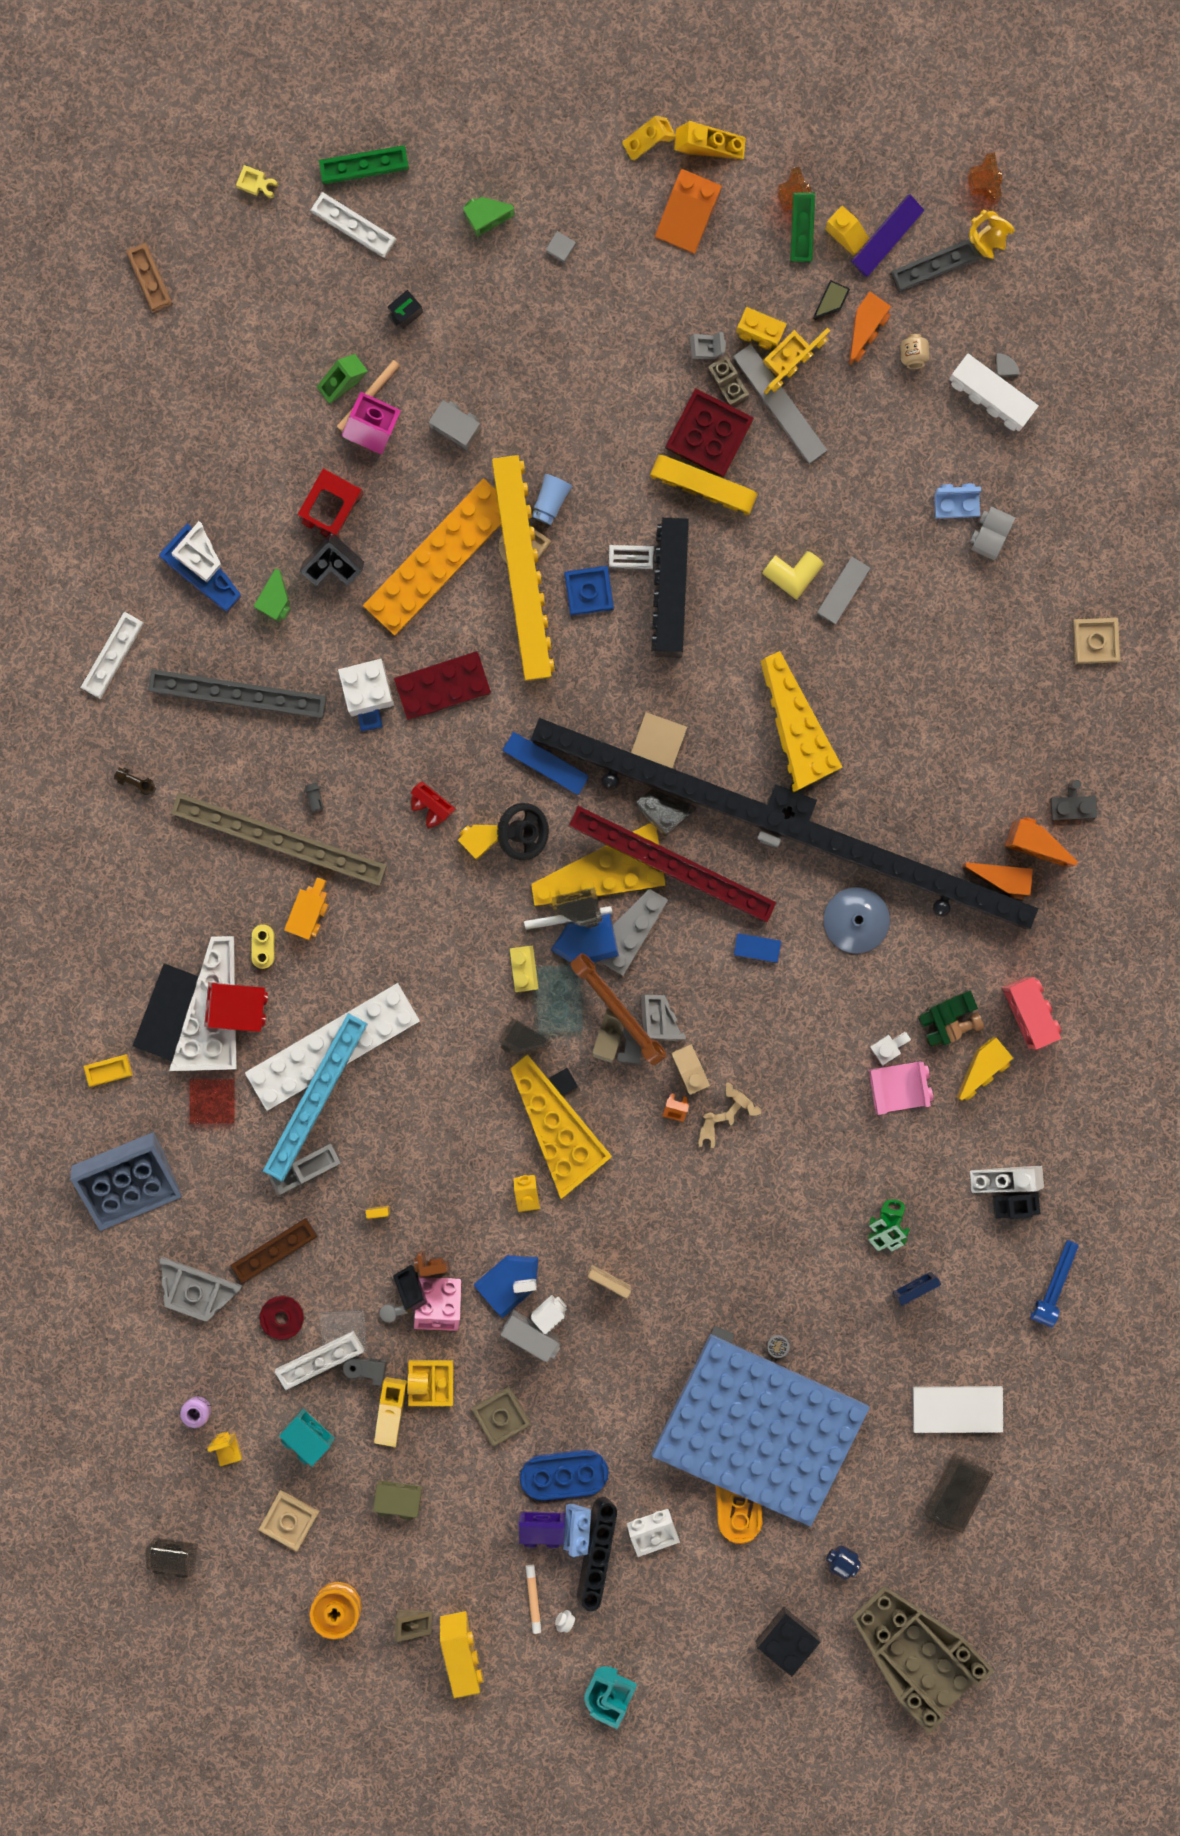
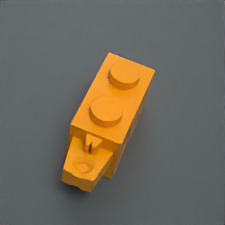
(307, 911)

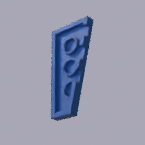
(217, 589)

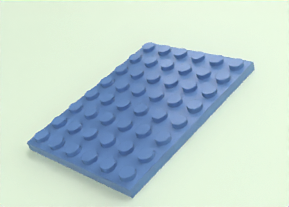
(760, 1430)

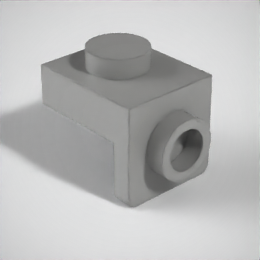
(707, 346)

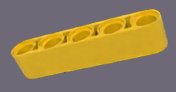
(703, 483)

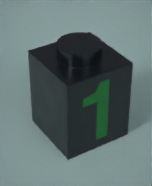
(404, 310)

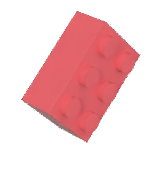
(1032, 1012)

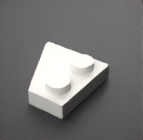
(197, 553)

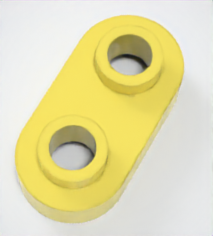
(264, 946)

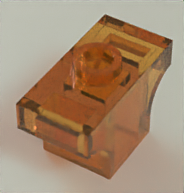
(986, 179)
(794, 184)

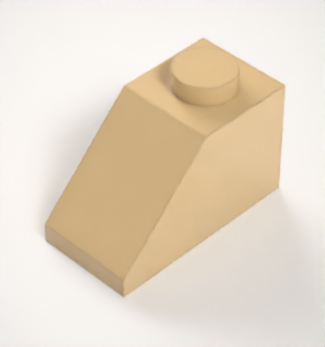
(690, 1069)

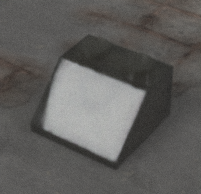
(579, 907)
(521, 1038)
(171, 1557)

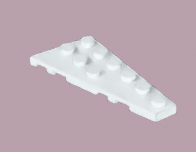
(202, 1046)

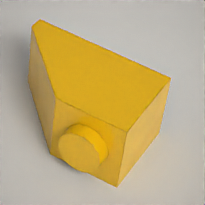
(847, 230)
(478, 839)

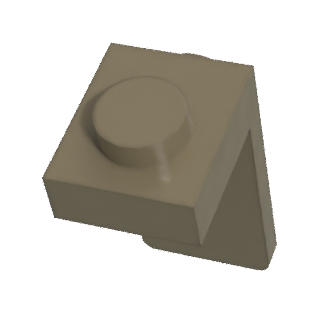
(608, 1037)

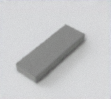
(843, 590)

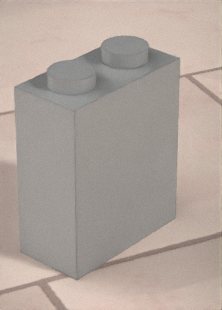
(528, 1336)

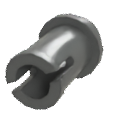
(314, 796)

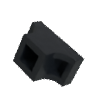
(1016, 1205)

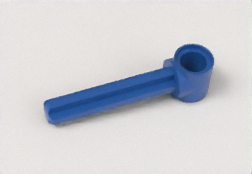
(1046, 1310)

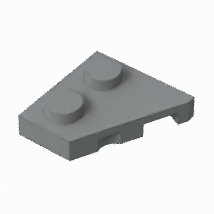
(659, 1019)

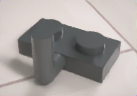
(1073, 806)

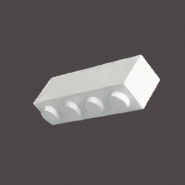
(993, 392)

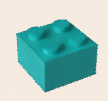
(306, 1438)

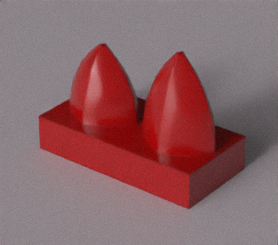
(438, 807)

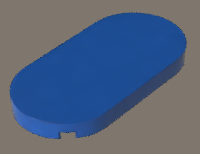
(564, 1475)

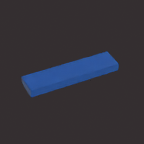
(545, 763)

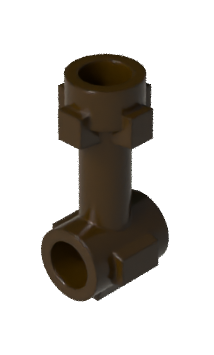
(146, 785)

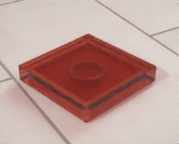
(212, 1101)

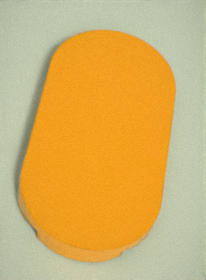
(737, 1526)

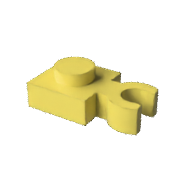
(253, 181)

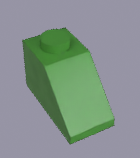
(486, 214)
(341, 377)
(274, 598)

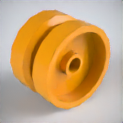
(334, 1623)

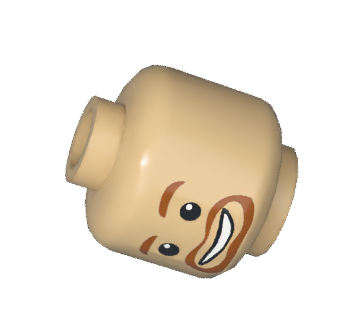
(914, 351)

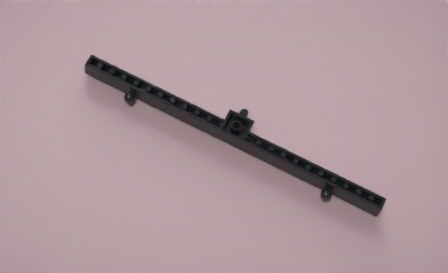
(795, 828)

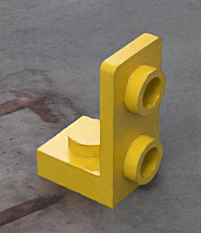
(647, 136)
(226, 1448)

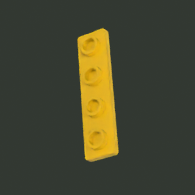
(788, 354)

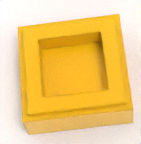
(377, 1212)

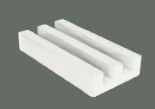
(612, 548)

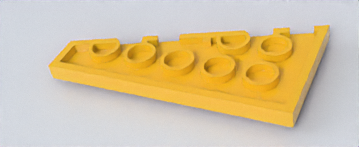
(798, 728)

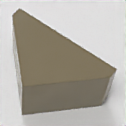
(412, 1624)

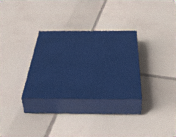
(916, 1288)

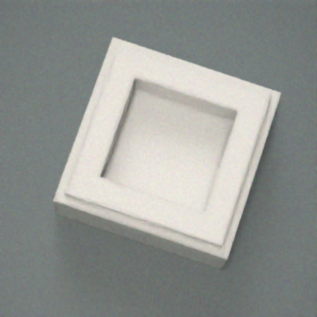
(525, 1285)

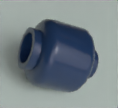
(843, 1562)

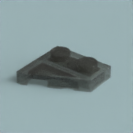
(664, 810)

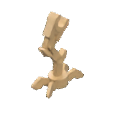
(708, 1129)

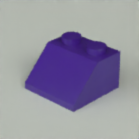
(541, 1529)

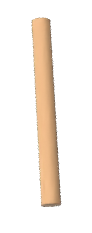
(375, 387)

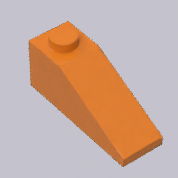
(1006, 879)

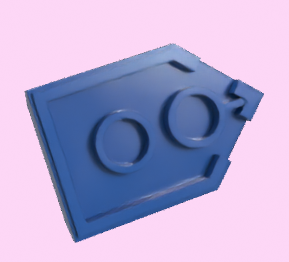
(595, 942)
(498, 1282)

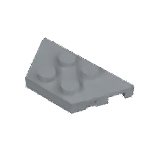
(194, 1290)

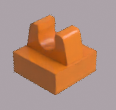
(675, 1109)

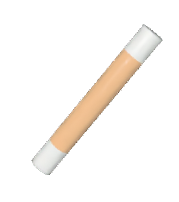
(533, 1599)

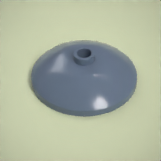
(840, 921)

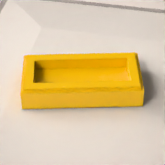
(108, 1070)

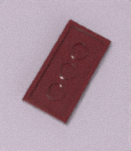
(442, 685)

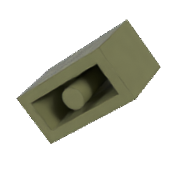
(397, 1499)

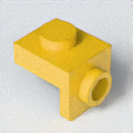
(526, 1193)

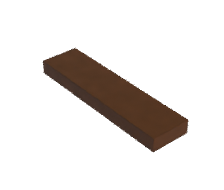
(274, 1250)

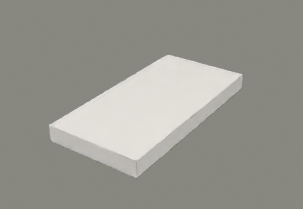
(958, 1409)

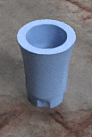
(550, 498)

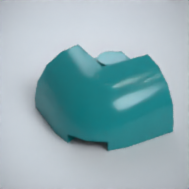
(608, 1696)

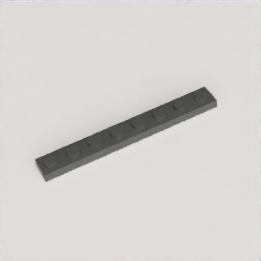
(237, 693)

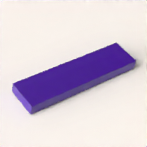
(887, 235)

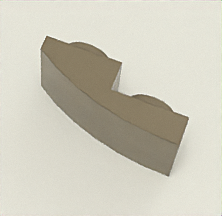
(728, 382)

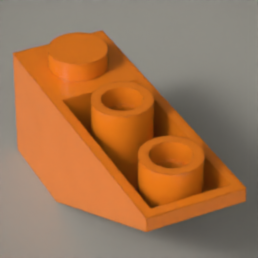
(867, 319)

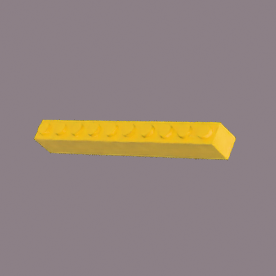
(521, 567)

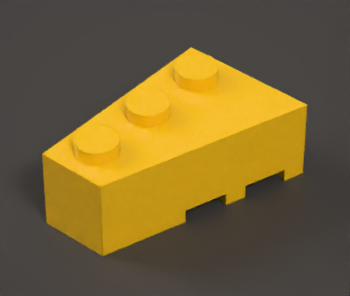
(460, 1655)

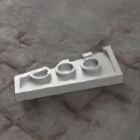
(633, 929)

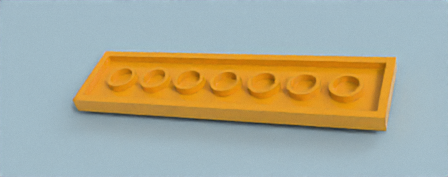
(436, 559)

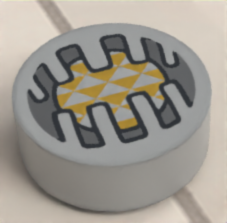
(778, 1346)

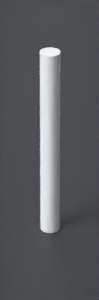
(554, 920)

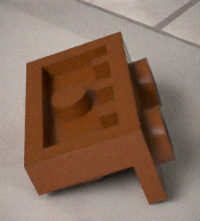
(434, 1266)

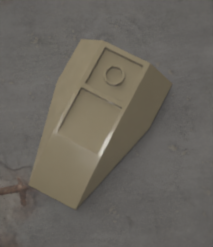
(919, 1656)

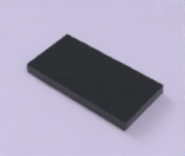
(166, 1012)

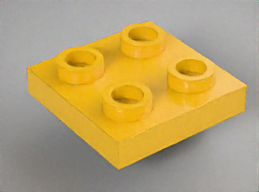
(430, 1383)

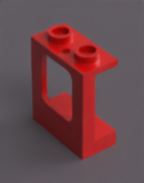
(338, 487)

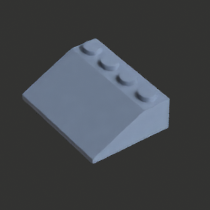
(125, 1181)

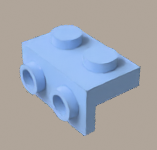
(577, 1530)

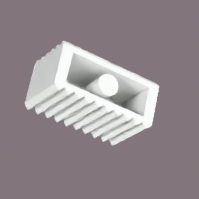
(549, 1313)

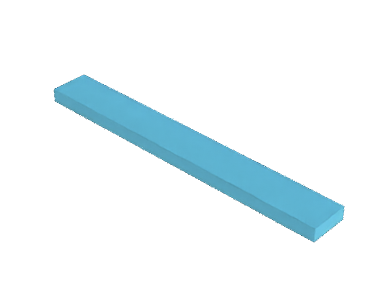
(315, 1097)

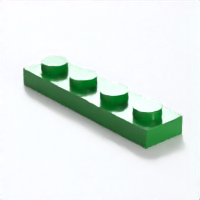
(363, 164)

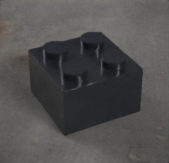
(787, 1641)

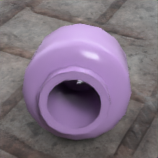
(191, 1418)

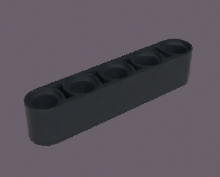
(600, 1563)

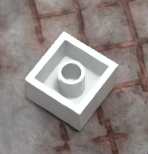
(366, 687)

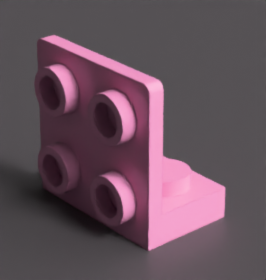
(443, 1304)

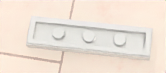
(353, 225)
(112, 655)
(319, 1360)

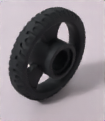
(514, 831)

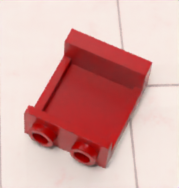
(235, 1007)

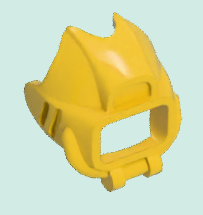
(992, 236)

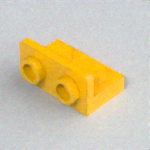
(760, 329)

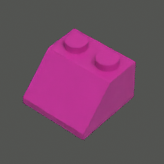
(370, 423)

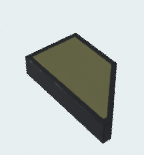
(832, 299)

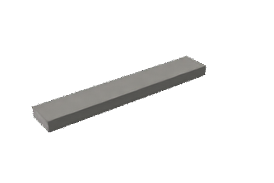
(780, 405)

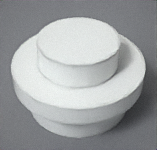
(564, 1621)

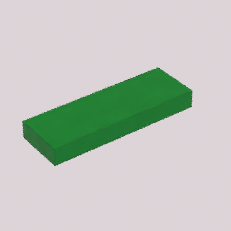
(802, 227)

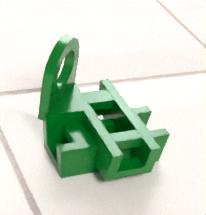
(891, 1220)

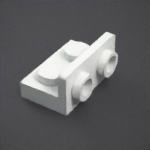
(652, 1532)

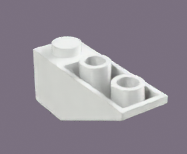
(1007, 1179)

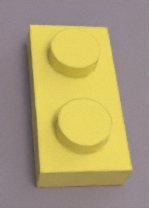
(524, 968)

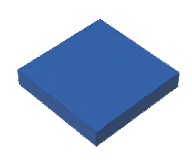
(589, 590)

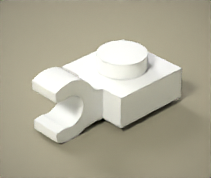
(887, 1049)

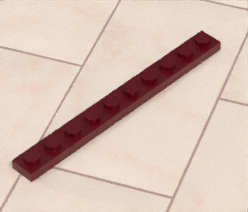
(672, 864)

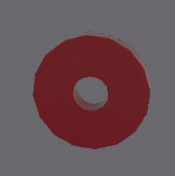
(281, 1304)

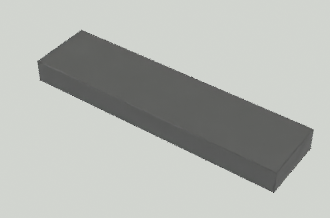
(935, 265)

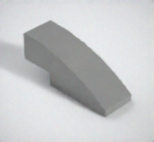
(306, 1169)

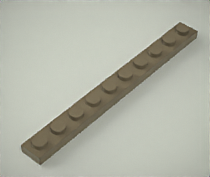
(279, 839)

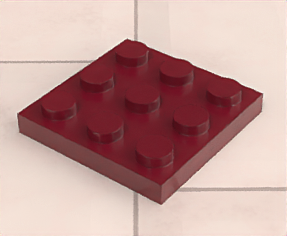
(709, 433)

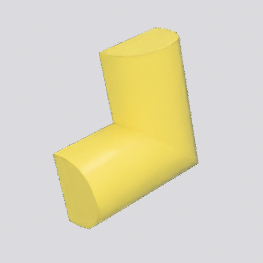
(794, 579)

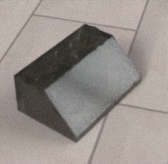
(957, 1493)

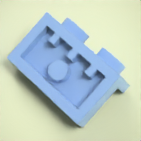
(957, 501)

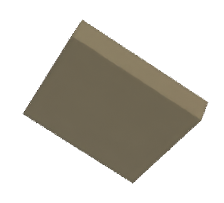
(501, 1416)

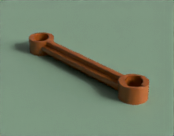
(585, 969)

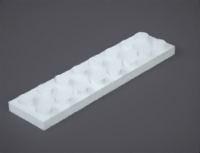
(296, 1065)

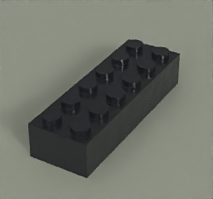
(671, 590)

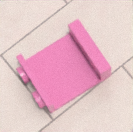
(900, 1087)

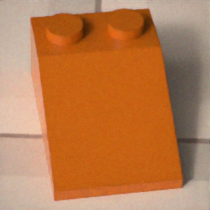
(688, 211)
(1036, 841)

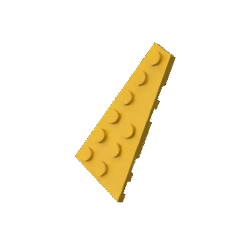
(603, 869)
(563, 1136)

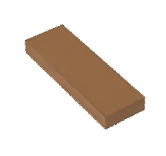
(149, 277)

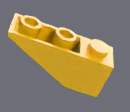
(708, 141)
(985, 1063)
(390, 1411)

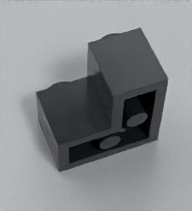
(332, 557)

